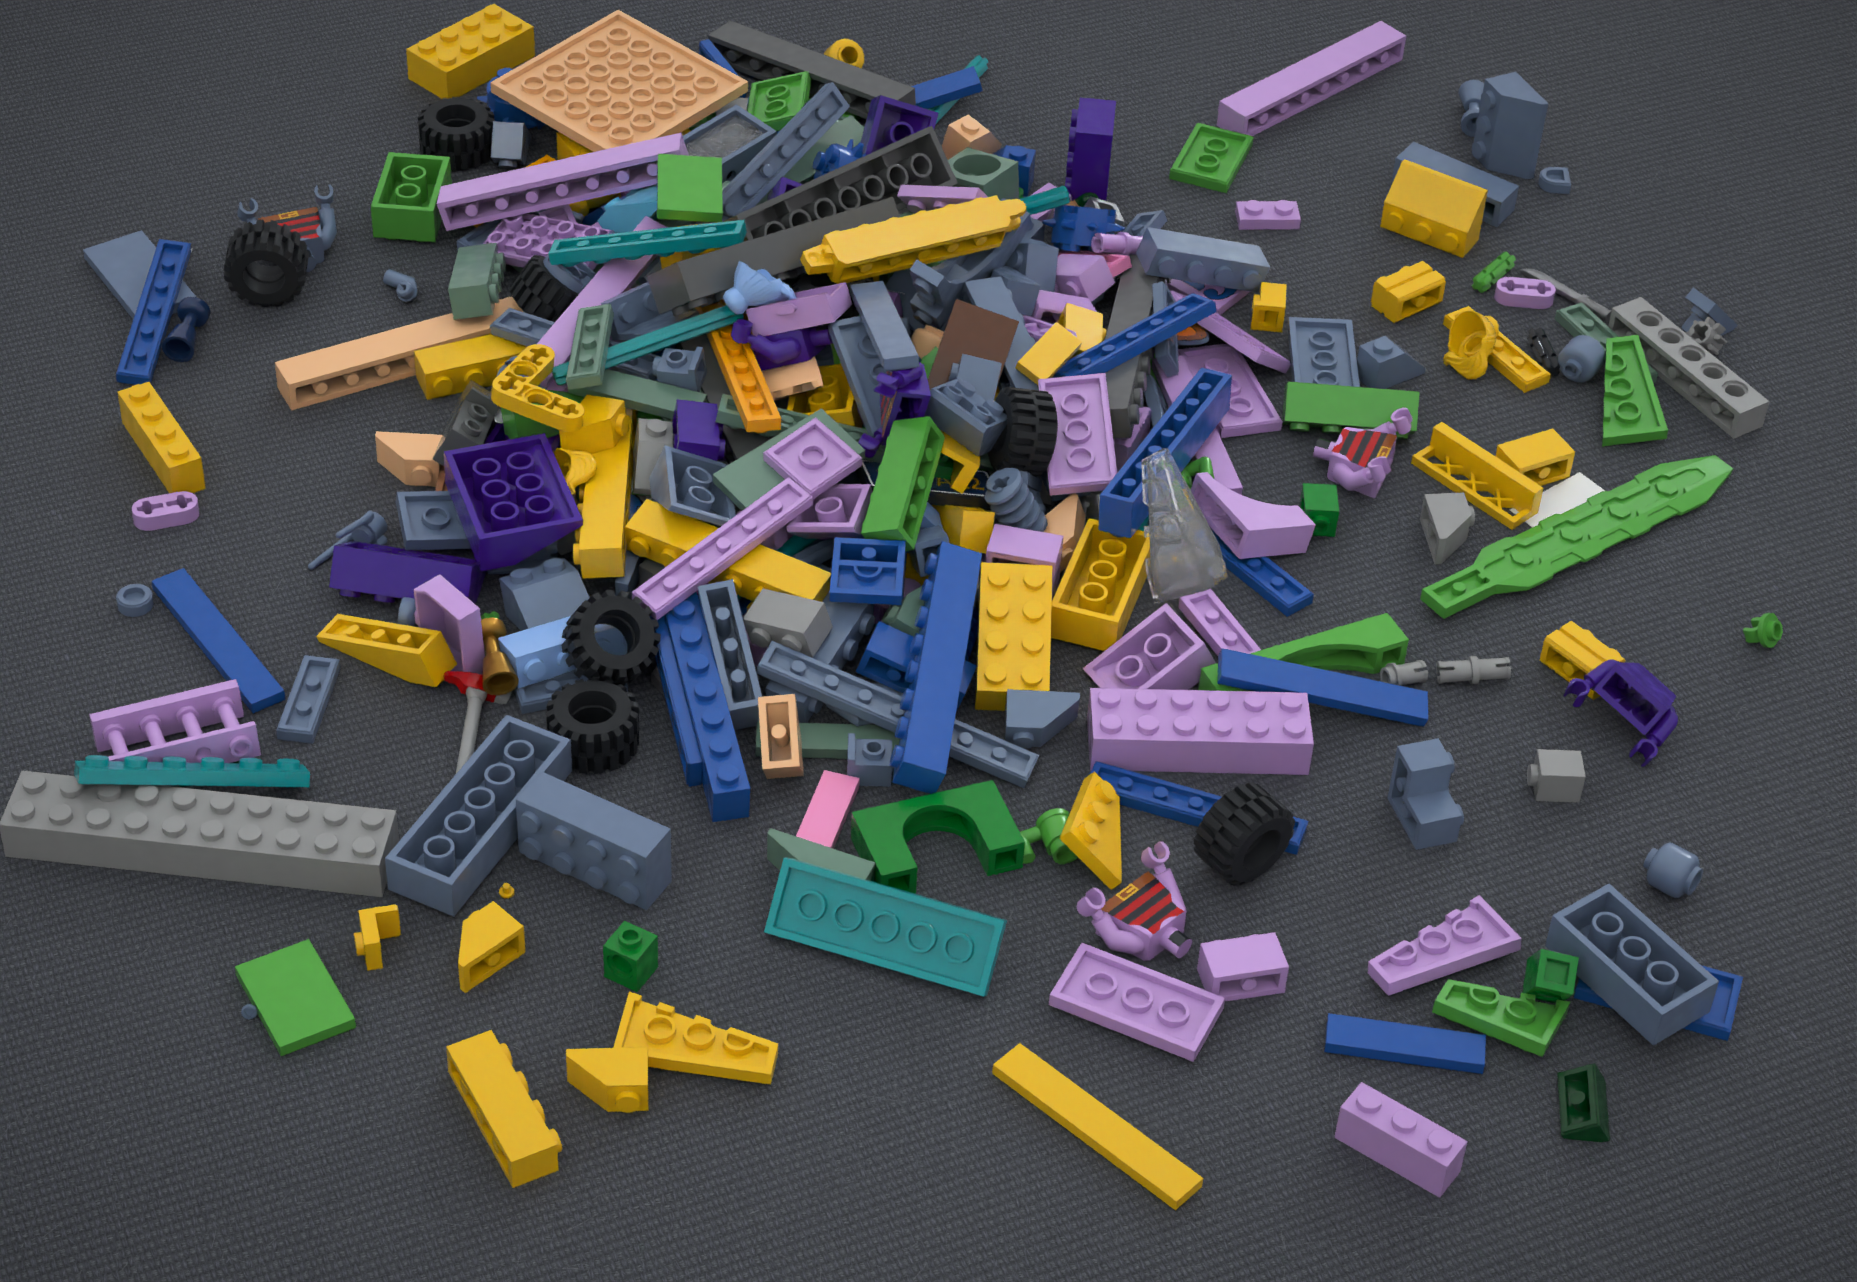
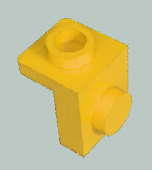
(375, 925)

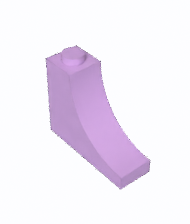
(1250, 525)

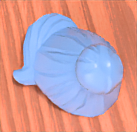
(755, 289)

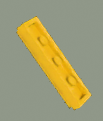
(1484, 474)

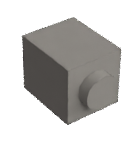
(1557, 775)

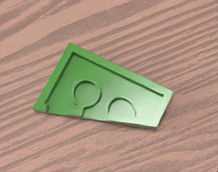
(1506, 1018)

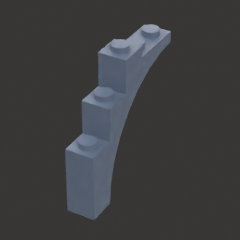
(943, 284)

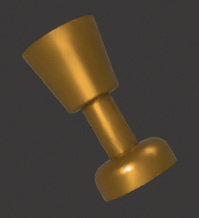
(498, 672)

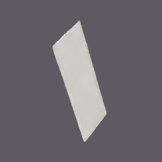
(1564, 497)

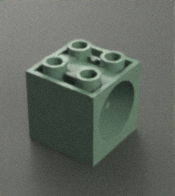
(986, 171)

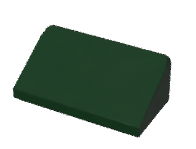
(1583, 1104)

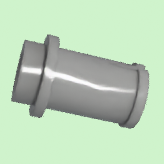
(1404, 673)

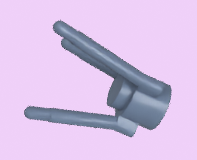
(367, 529)

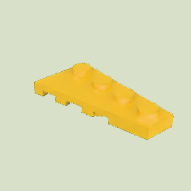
(694, 1044)

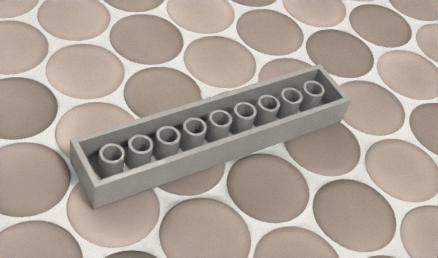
(200, 834)

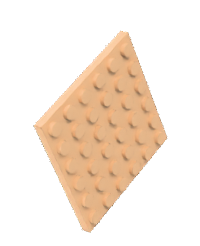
(619, 85)

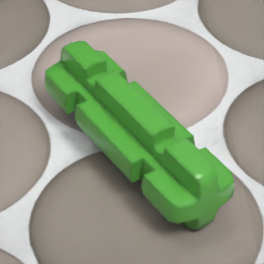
(1493, 272)

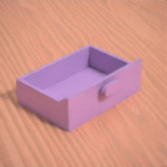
(809, 309)
(458, 618)

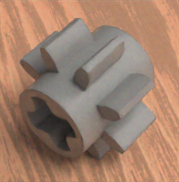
(1708, 335)

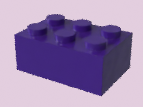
(1090, 147)

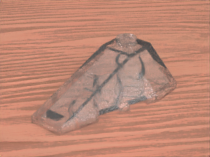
(1182, 545)

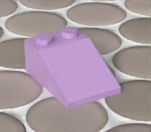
(1153, 655)

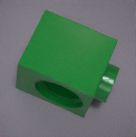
(1321, 506)
(630, 956)
(1550, 975)

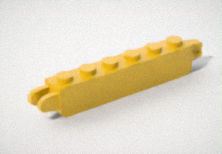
(922, 236)

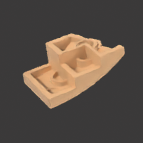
(793, 379)

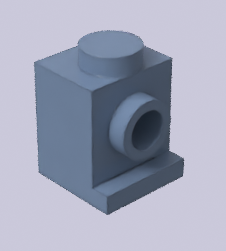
(681, 368)
(870, 761)

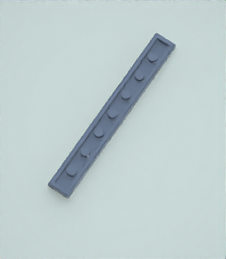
(883, 709)

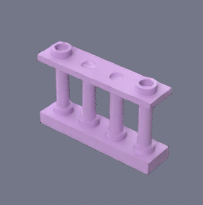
(176, 714)

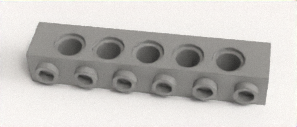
(1691, 369)

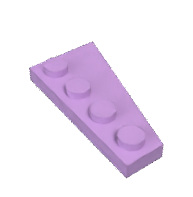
(1452, 946)

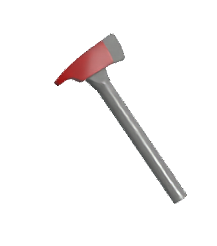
(472, 686)

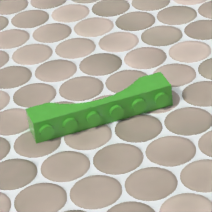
(1355, 647)

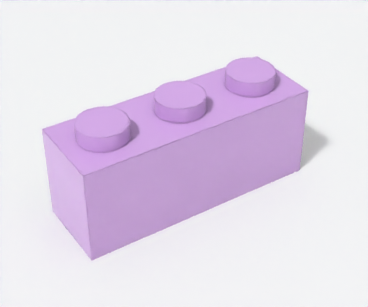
(1400, 1139)

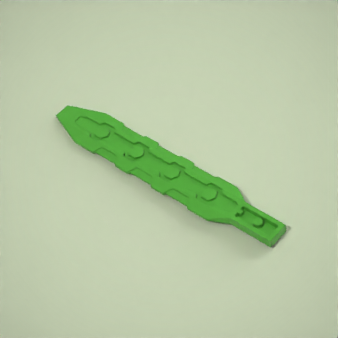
(1580, 533)

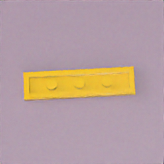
(1511, 360)

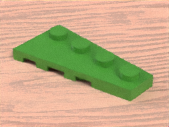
(1630, 398)

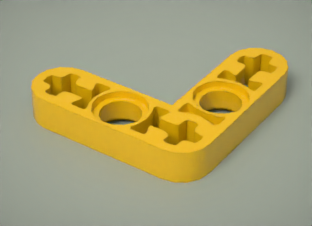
(556, 410)

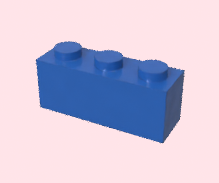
(889, 656)

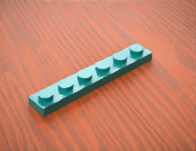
(647, 242)
(176, 771)

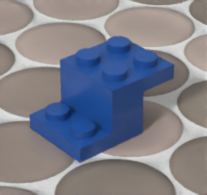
(868, 571)

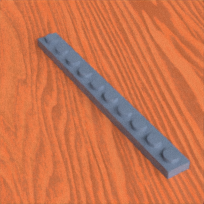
(777, 156)

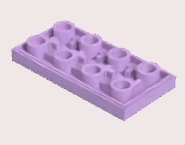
(532, 235)

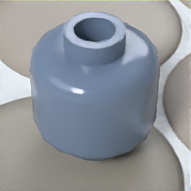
(1581, 358)
(1673, 870)

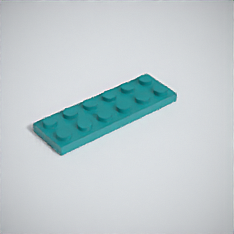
(885, 926)

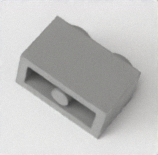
(788, 621)

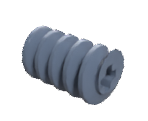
(1014, 501)

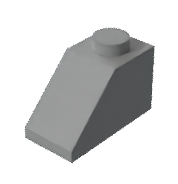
(647, 447)
(1446, 523)

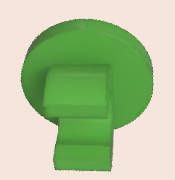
(1765, 630)

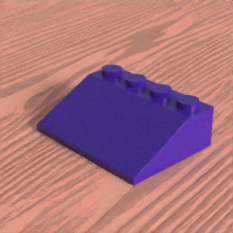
(510, 498)

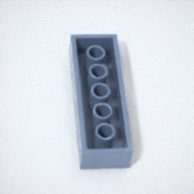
(474, 816)

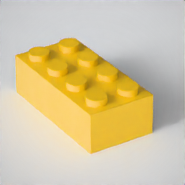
(470, 52)
(1099, 588)
(1012, 631)

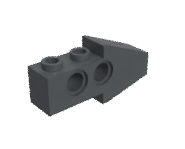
(468, 421)

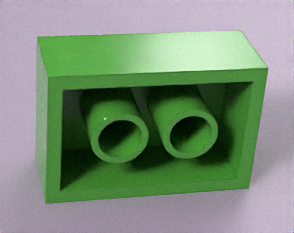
(408, 197)

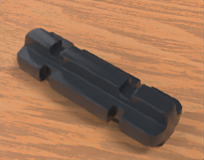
(1543, 351)

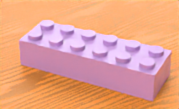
(1200, 731)

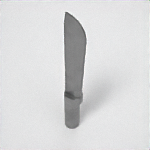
(1599, 310)

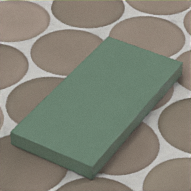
(752, 477)

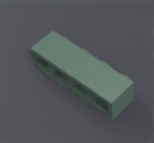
(476, 280)

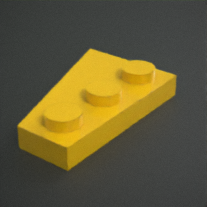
(1095, 830)

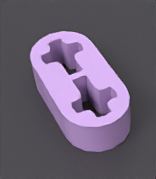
(1524, 293)
(165, 511)

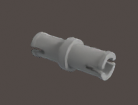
(1473, 670)

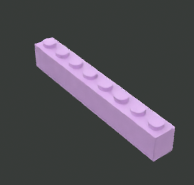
(1311, 80)
(555, 182)

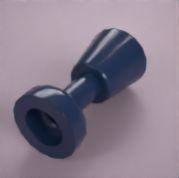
(181, 340)

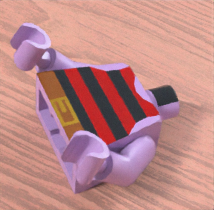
(1363, 456)
(1144, 914)

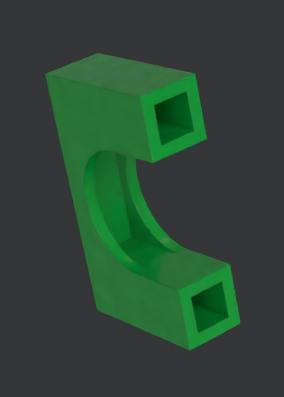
(968, 811)

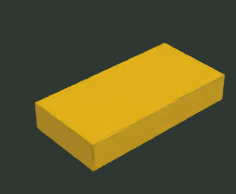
(1049, 354)

